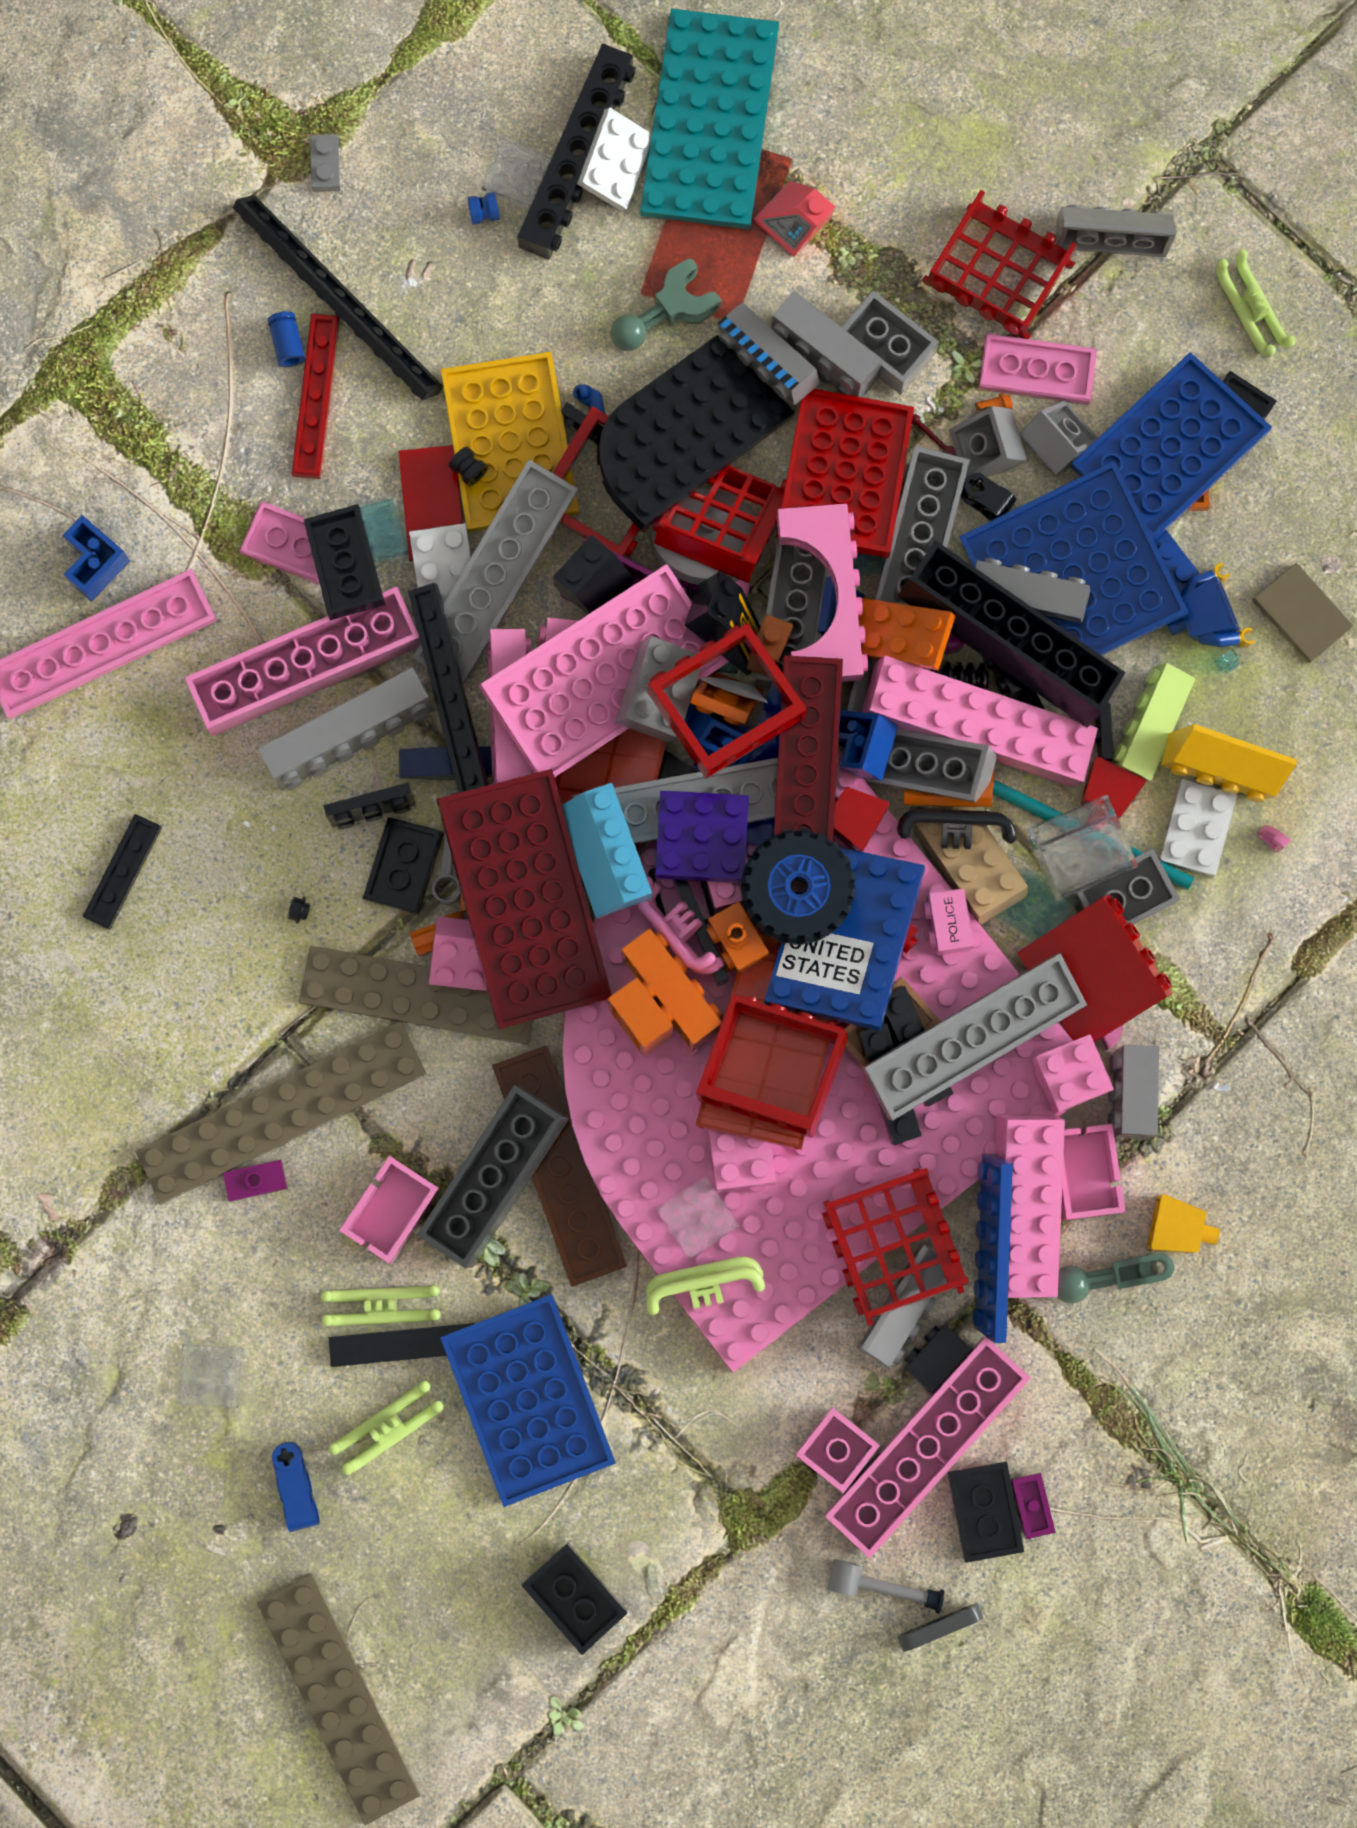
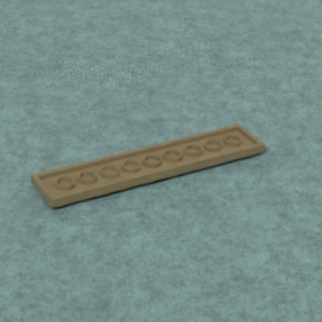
(280, 1112)

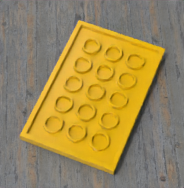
(505, 416)

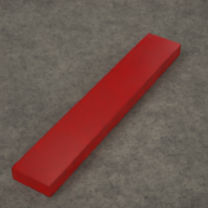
(315, 396)

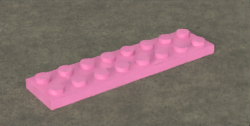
(103, 643)

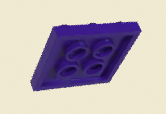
(702, 836)

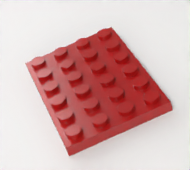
(854, 456)

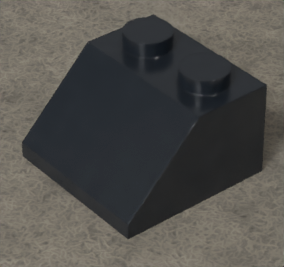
(592, 576)

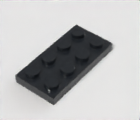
(344, 562)

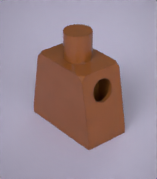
(775, 637)

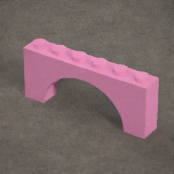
(826, 535)

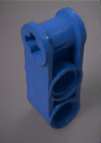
(295, 1489)

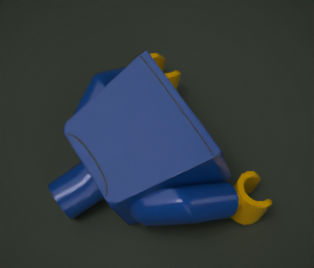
(1210, 612)

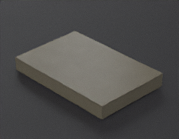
(1302, 612)

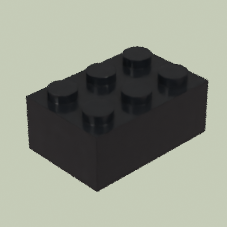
(574, 1598)

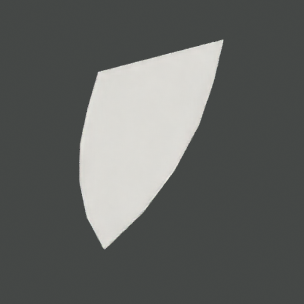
(735, 687)

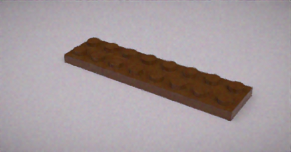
(563, 1180)

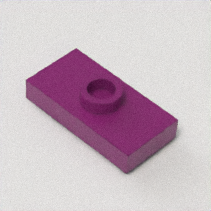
(255, 1180)

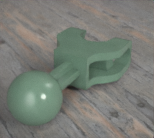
(671, 304)
(1076, 1283)

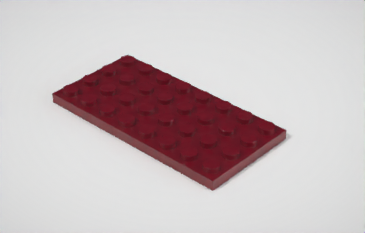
(524, 898)

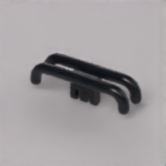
(956, 824)

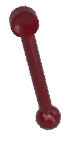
(947, 449)

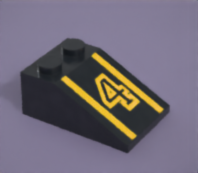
(716, 609)

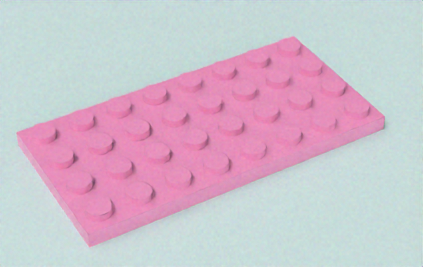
(570, 689)

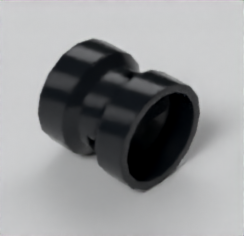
(468, 466)

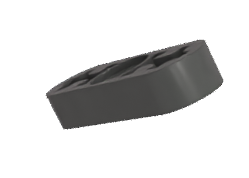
(940, 1627)

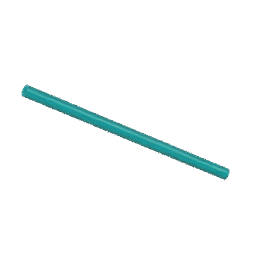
(1046, 812)

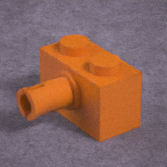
(736, 937)

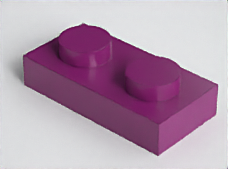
(1033, 1506)

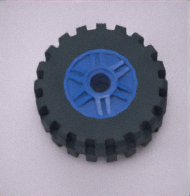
(818, 866)

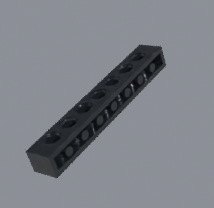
(543, 241)

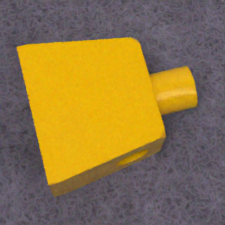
(1179, 1227)

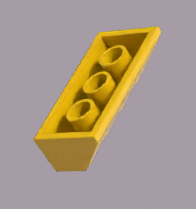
(1226, 762)

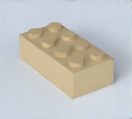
(983, 871)

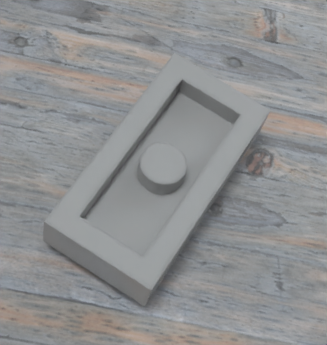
(325, 163)

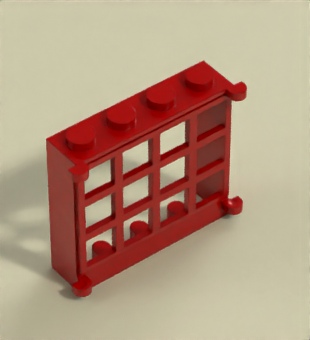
(1019, 234)
(713, 554)
(937, 1230)

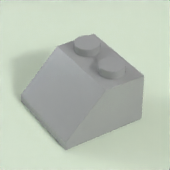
(1058, 436)
(989, 442)

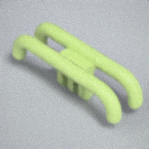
(1252, 306)
(703, 1281)
(380, 1305)
(386, 1428)

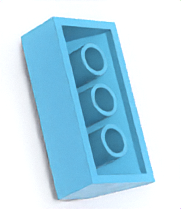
(605, 851)

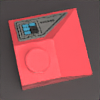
(795, 216)

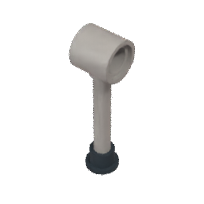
(848, 1578)

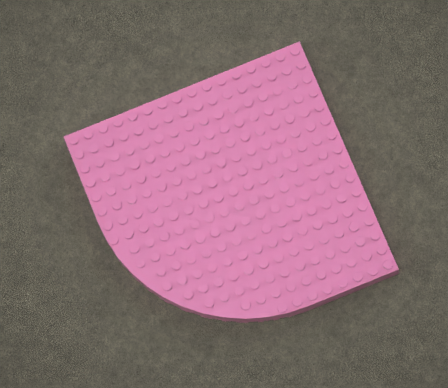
(644, 1147)

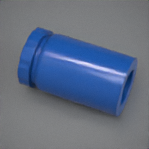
(286, 339)

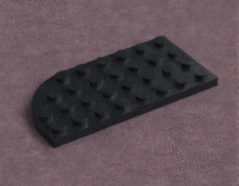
(685, 431)

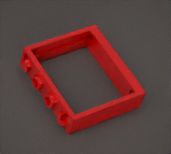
(564, 466)
(747, 742)
(754, 1109)

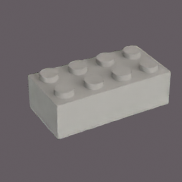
(826, 346)

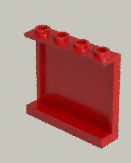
(1107, 965)

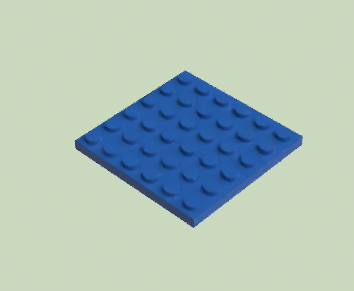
(1095, 535)

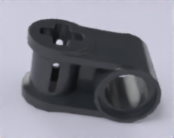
(989, 499)

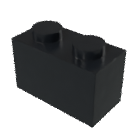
(936, 1358)

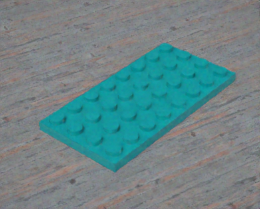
(710, 119)

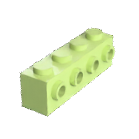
(1153, 720)

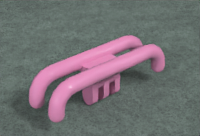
(677, 931)

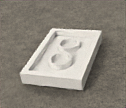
(615, 159)
(440, 556)
(1197, 828)

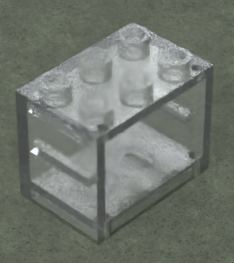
(1082, 848)

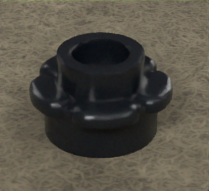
(298, 909)

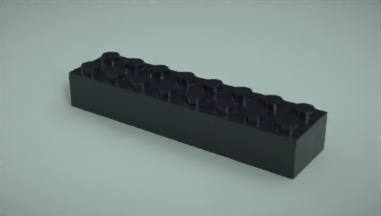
(1014, 635)

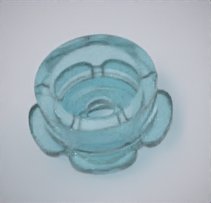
(1228, 661)

